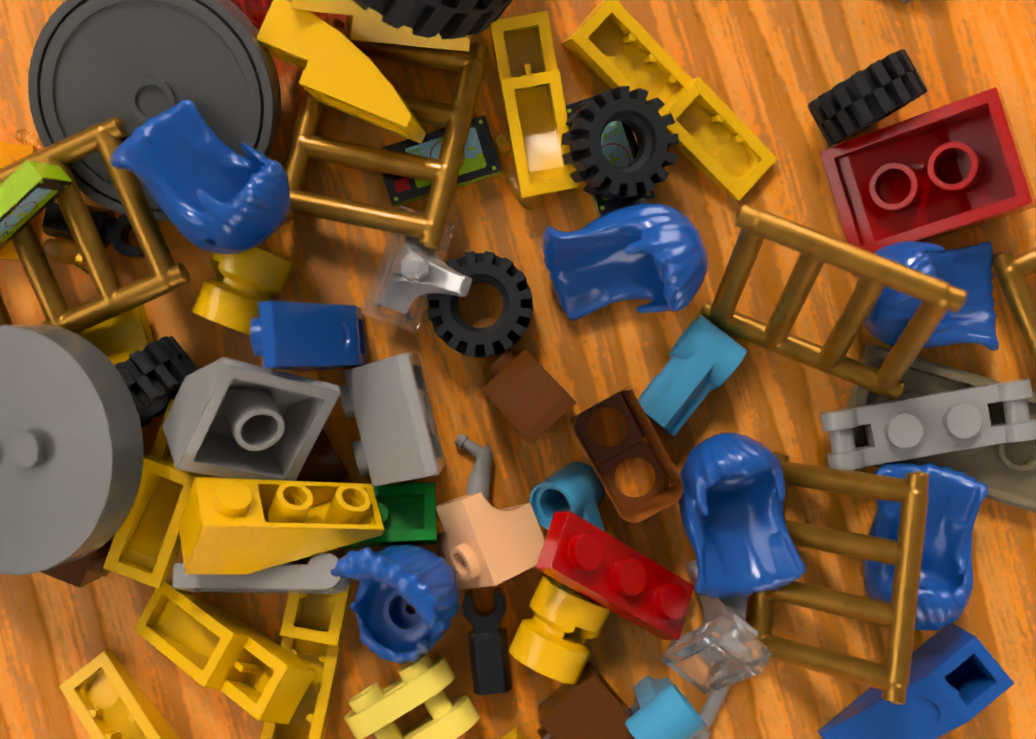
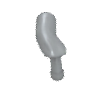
(481, 473)

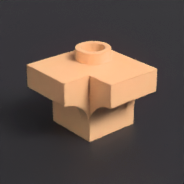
(487, 542)

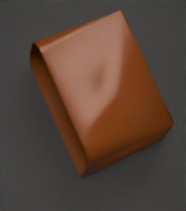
(660, 496)

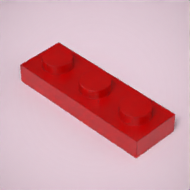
(615, 575)

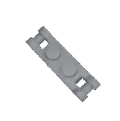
(929, 424)

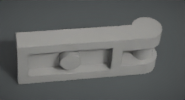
(284, 578)

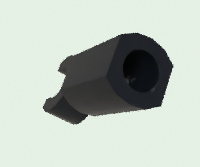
(110, 229)
(488, 646)

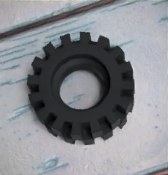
(867, 97)
(651, 135)
(507, 329)
(156, 376)

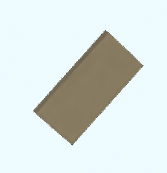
(1003, 467)

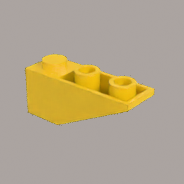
(267, 523)

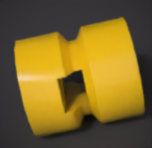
(239, 286)
(558, 632)

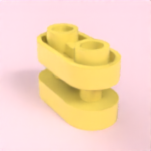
(420, 683)

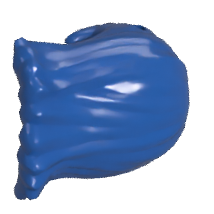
(204, 185)
(627, 255)
(961, 267)
(737, 518)
(947, 545)
(388, 588)

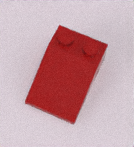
(930, 174)

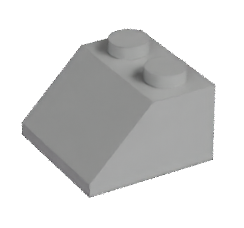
(393, 420)
(246, 421)

